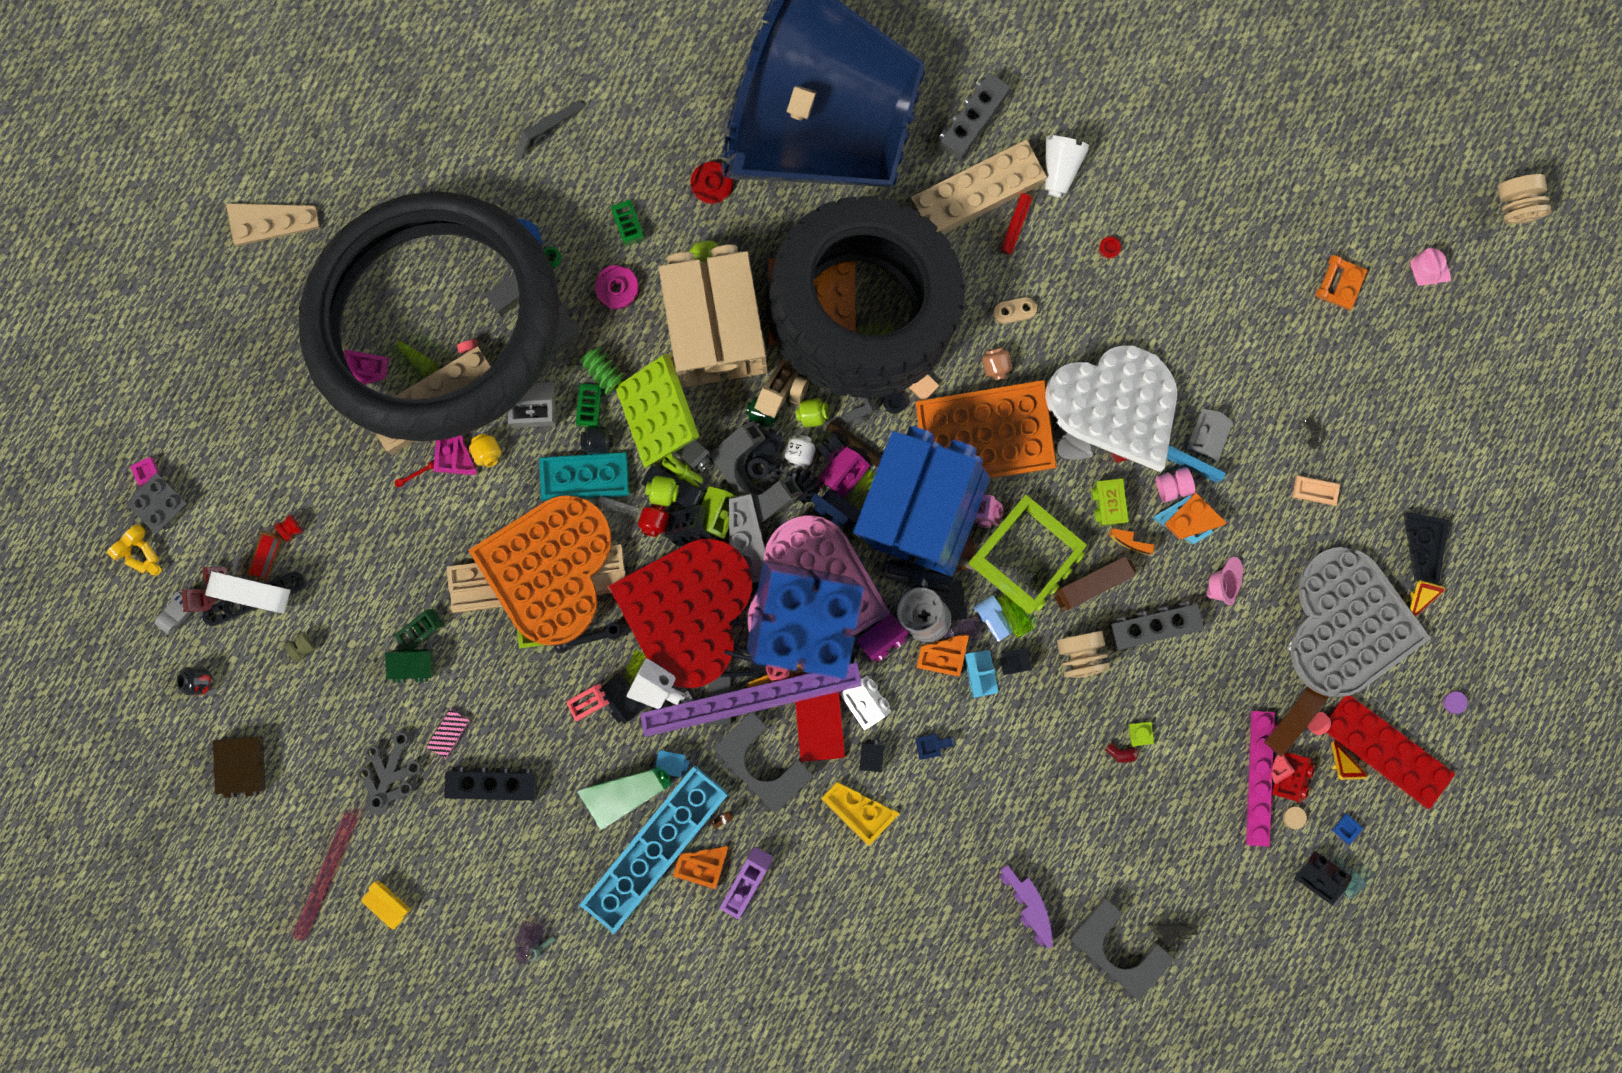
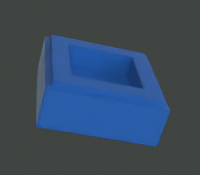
(1347, 828)

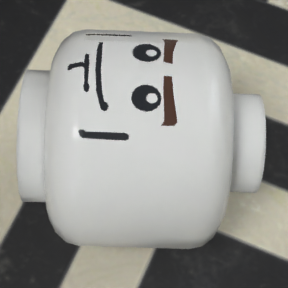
(800, 451)

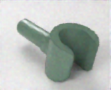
(541, 947)

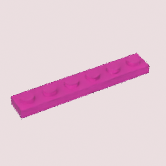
(1259, 780)

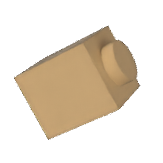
(801, 102)

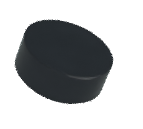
(894, 403)

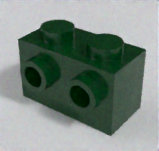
(409, 664)

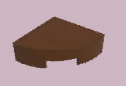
(722, 819)

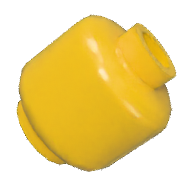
(485, 450)

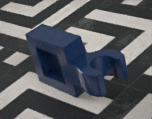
(930, 746)

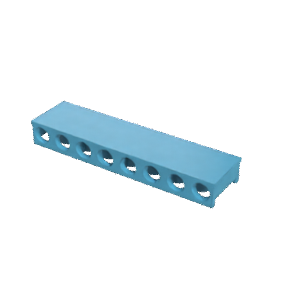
(654, 849)

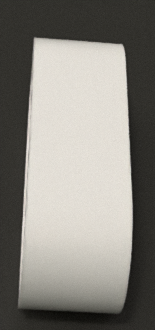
(247, 592)

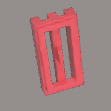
(598, 697)

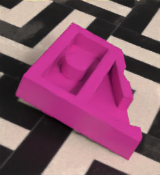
(367, 367)
(453, 457)

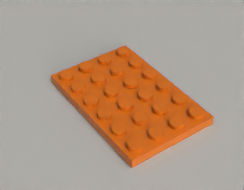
(1003, 423)

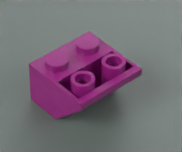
(882, 637)

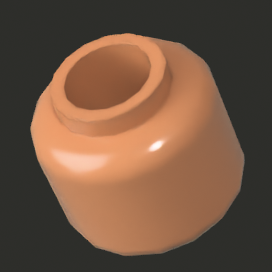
(997, 363)

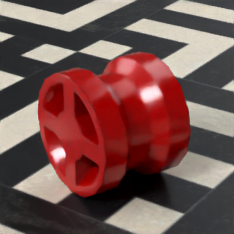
(288, 528)

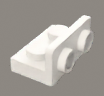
(866, 703)

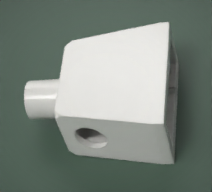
(654, 686)

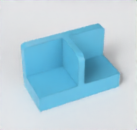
(981, 673)

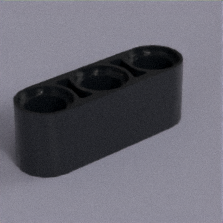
(687, 494)

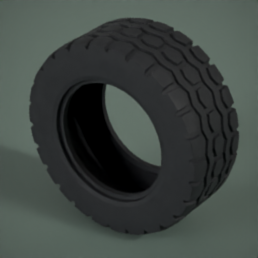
(884, 237)

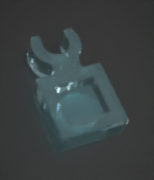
(1356, 883)

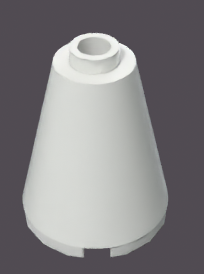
(1062, 163)

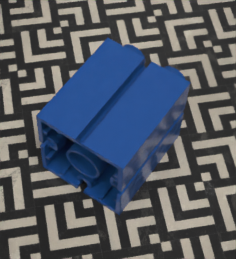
(923, 500)
(804, 620)

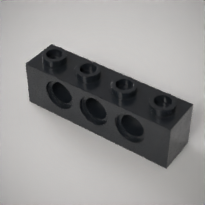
(456, 789)

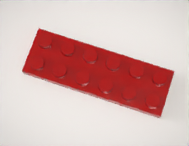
(1388, 751)

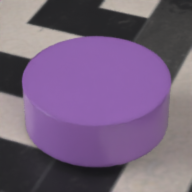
(1455, 702)

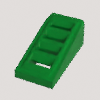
(632, 238)
(596, 413)

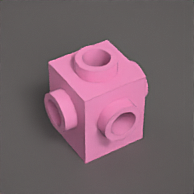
(989, 512)

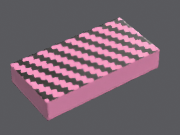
(448, 733)

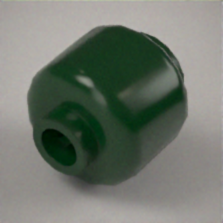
(757, 416)

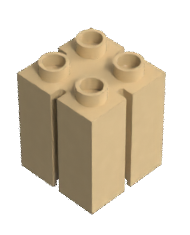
(712, 316)

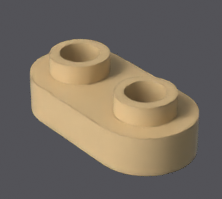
(1015, 310)

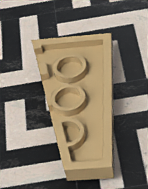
(263, 222)

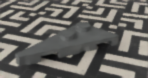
(544, 128)

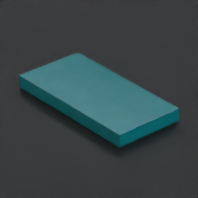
(584, 476)

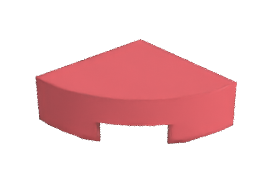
(1281, 769)

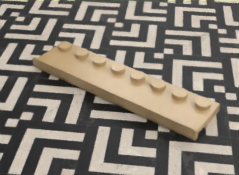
(472, 592)

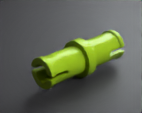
(682, 470)

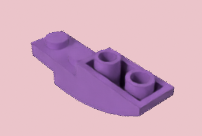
(1034, 912)

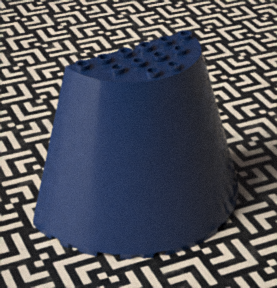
(859, 109)

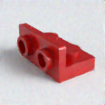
(1295, 785)

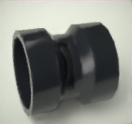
(829, 446)

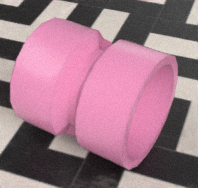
(1179, 483)

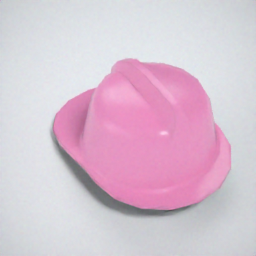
(1430, 267)
(1226, 582)

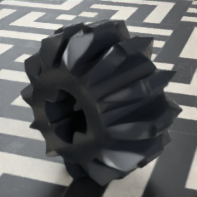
(806, 482)

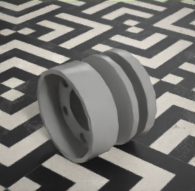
(915, 608)

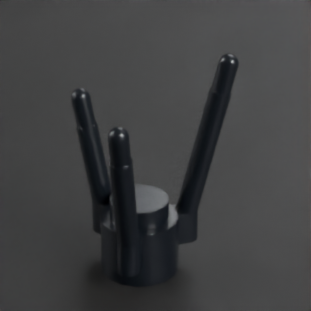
(756, 668)

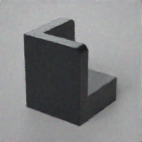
(1015, 661)

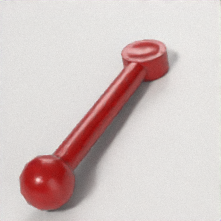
(400, 482)

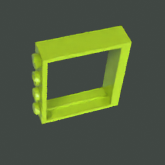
(1007, 586)

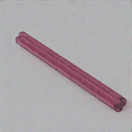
(324, 876)

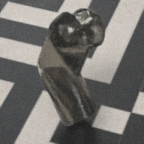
(1316, 433)

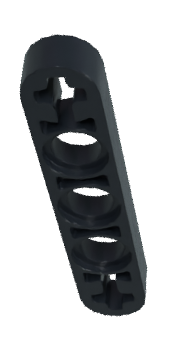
(245, 609)

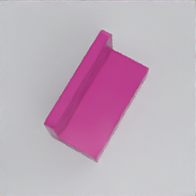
(844, 471)

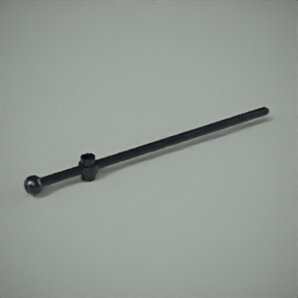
(607, 633)

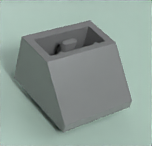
(535, 407)

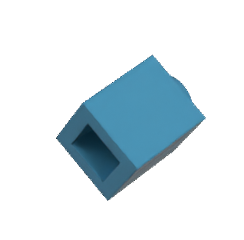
(672, 763)

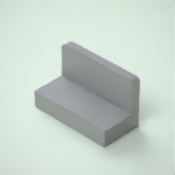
(1210, 434)

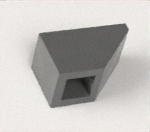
(695, 456)

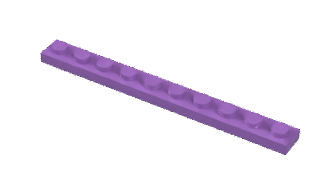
(746, 701)

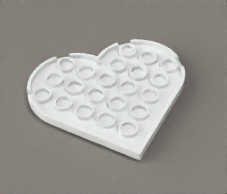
(1118, 404)

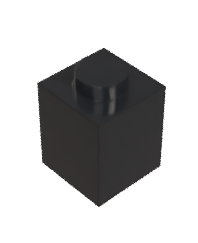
(871, 756)

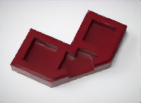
(195, 599)

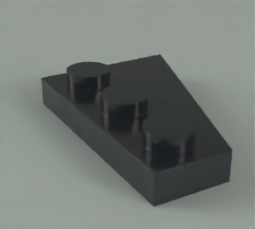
(1426, 545)

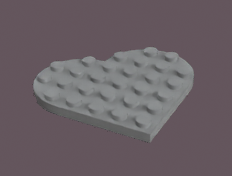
(1352, 624)

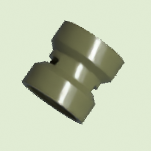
(299, 647)

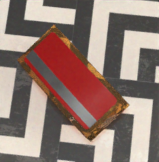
(265, 556)

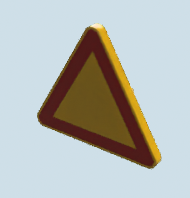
(1424, 595)
(1346, 767)

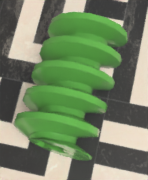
(602, 370)

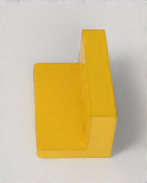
(385, 904)

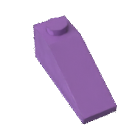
(746, 882)

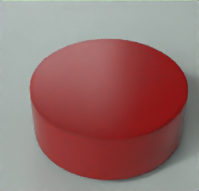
(1109, 247)

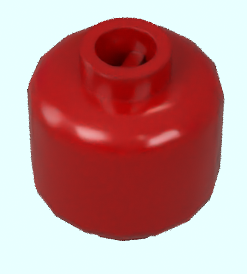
(653, 520)

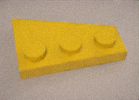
(858, 812)

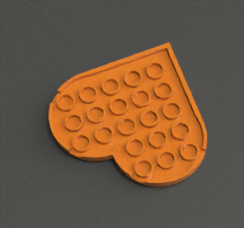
(546, 566)

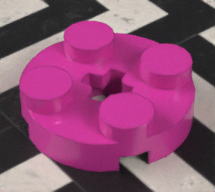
(620, 275)

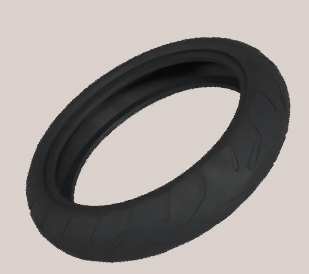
(365, 241)

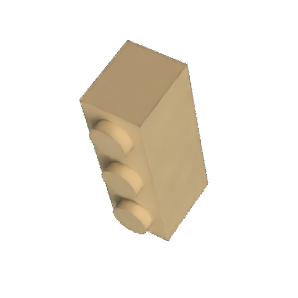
(776, 389)

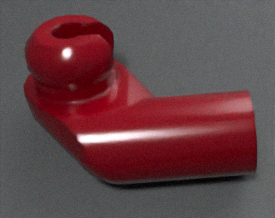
(1122, 756)

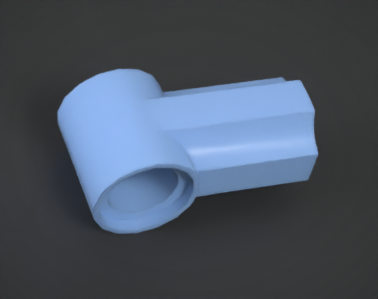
(992, 615)

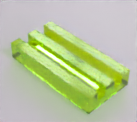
(1016, 616)

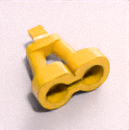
(123, 548)

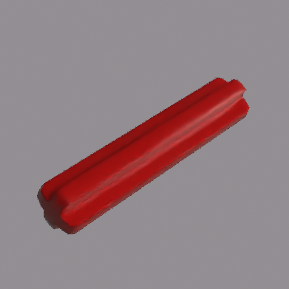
(1016, 224)

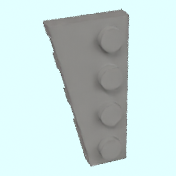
(746, 533)

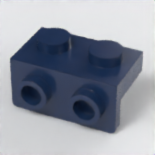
(838, 508)

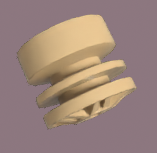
(1524, 198)
(1083, 654)

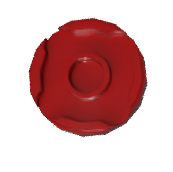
(715, 189)

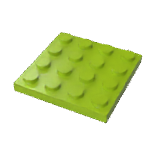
(657, 411)

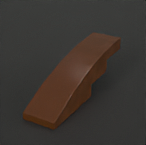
(1295, 720)

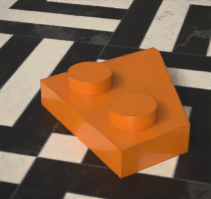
(1193, 518)
(944, 655)
(701, 866)

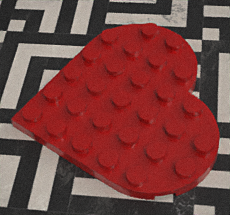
(685, 607)

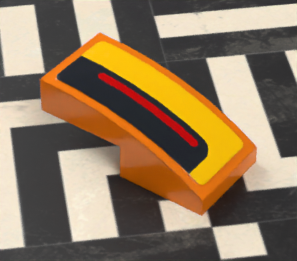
(1125, 539)

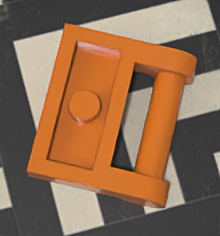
(1347, 286)

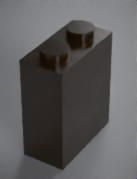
(239, 766)

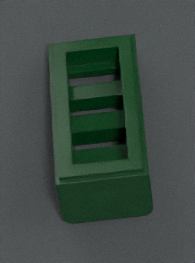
(433, 619)

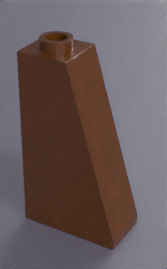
(1094, 584)

